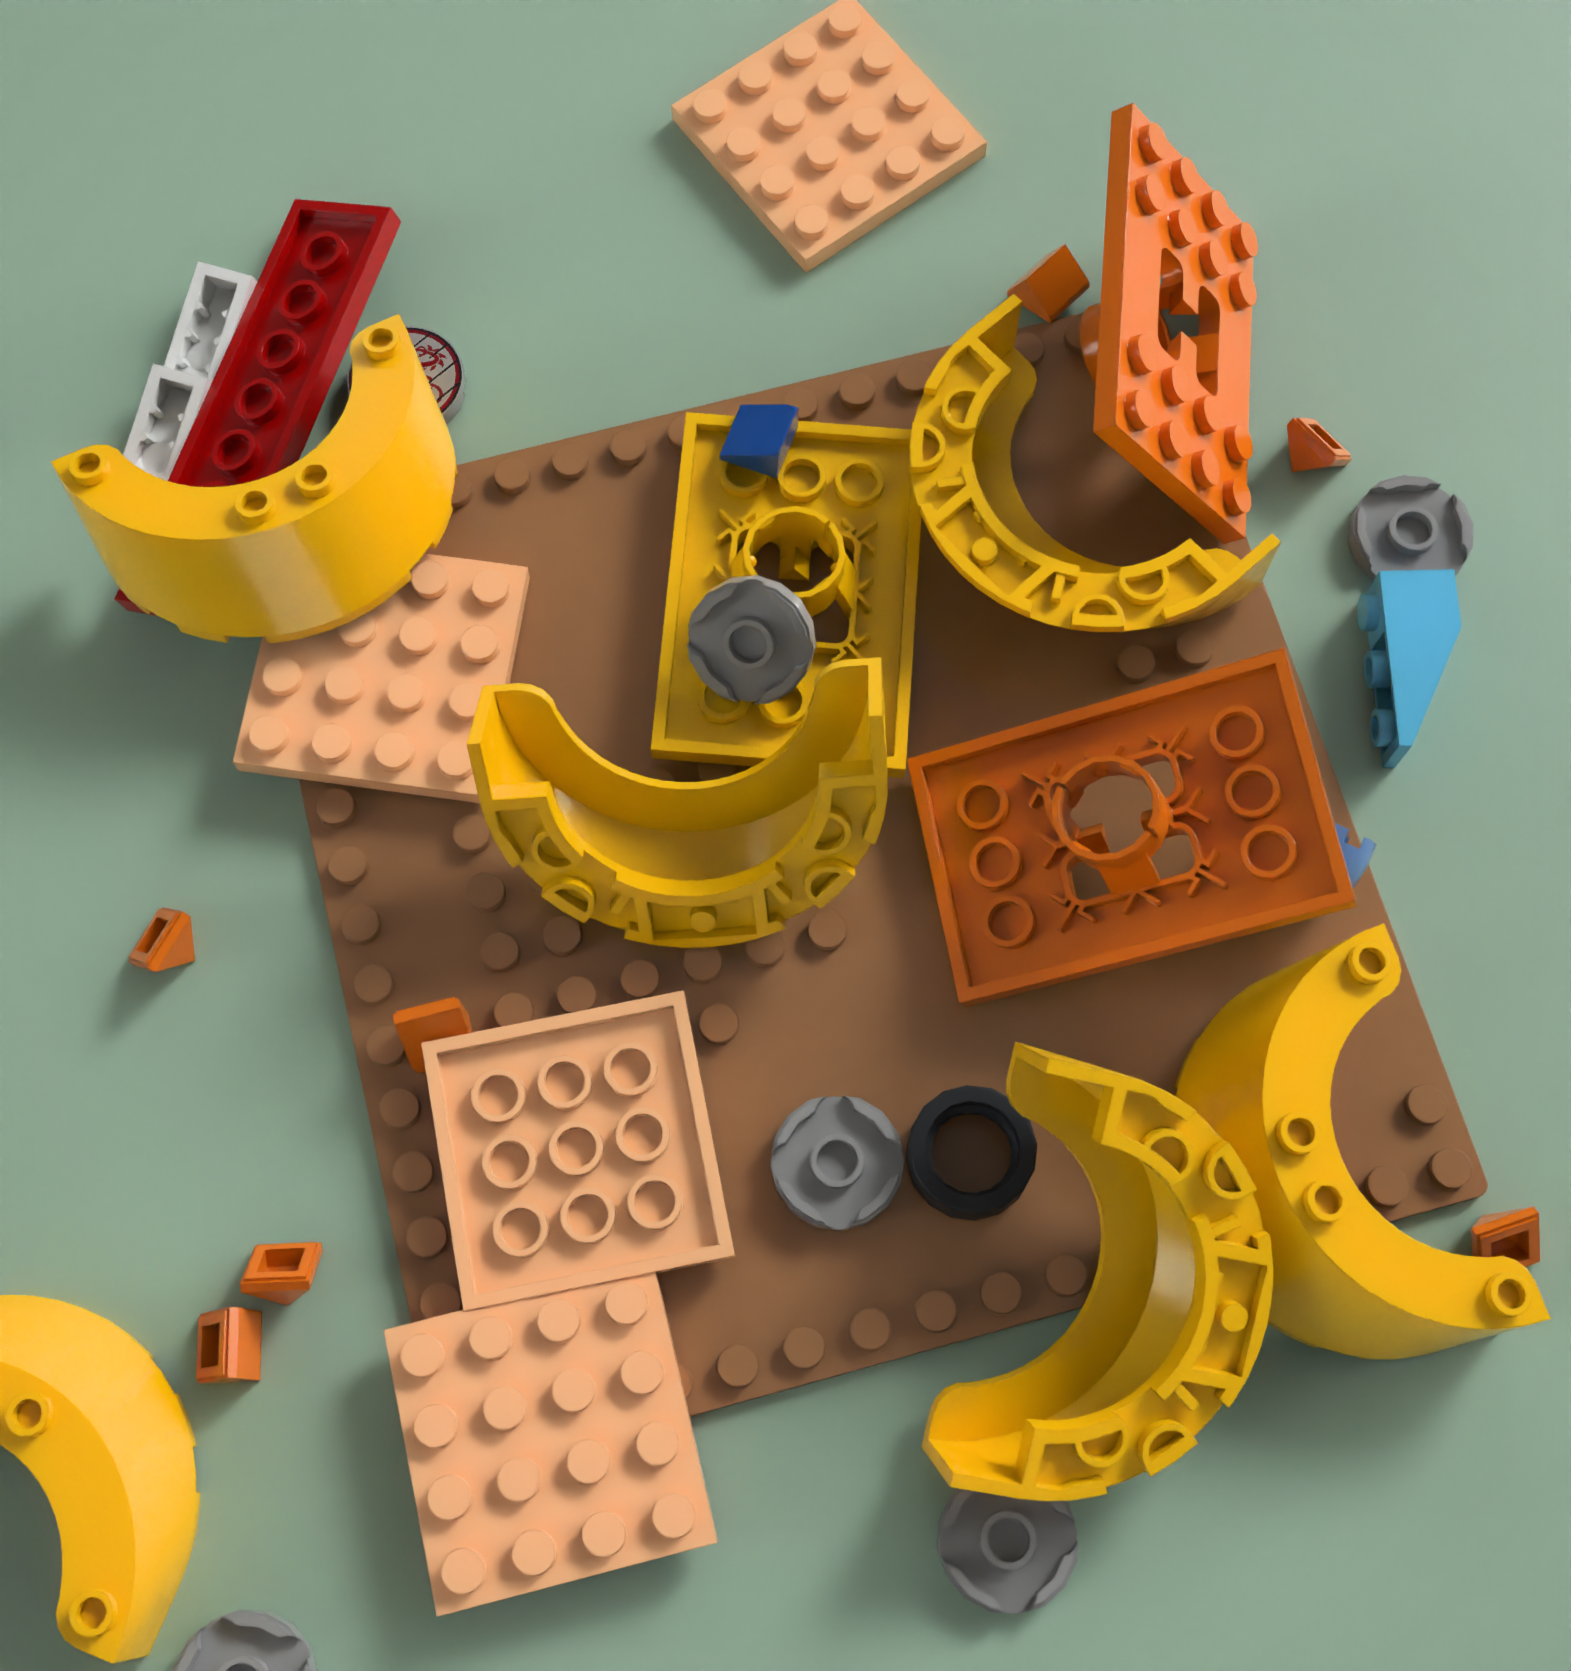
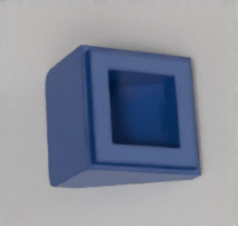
(761, 437)

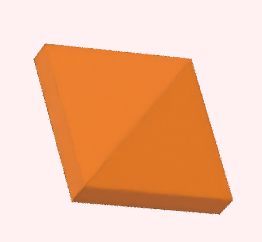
(1313, 446)
(165, 942)
(1508, 1235)
(281, 1271)

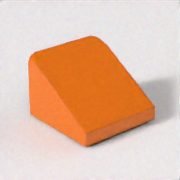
(429, 1023)

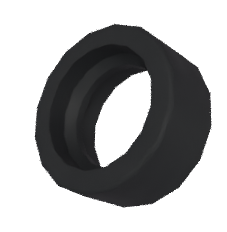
(981, 1102)

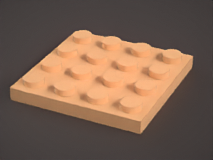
(828, 132)
(392, 689)
(576, 1150)
(547, 1440)

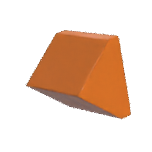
(1051, 284)
(229, 1345)

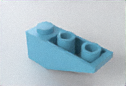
(1411, 633)

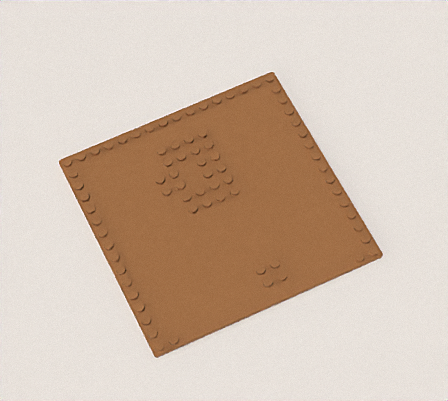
(865, 986)

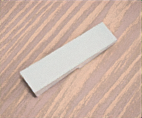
(196, 351)

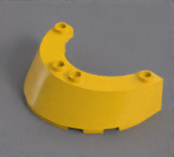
(991, 539)
(296, 545)
(686, 857)
(1337, 1263)
(1168, 1313)
(112, 1459)

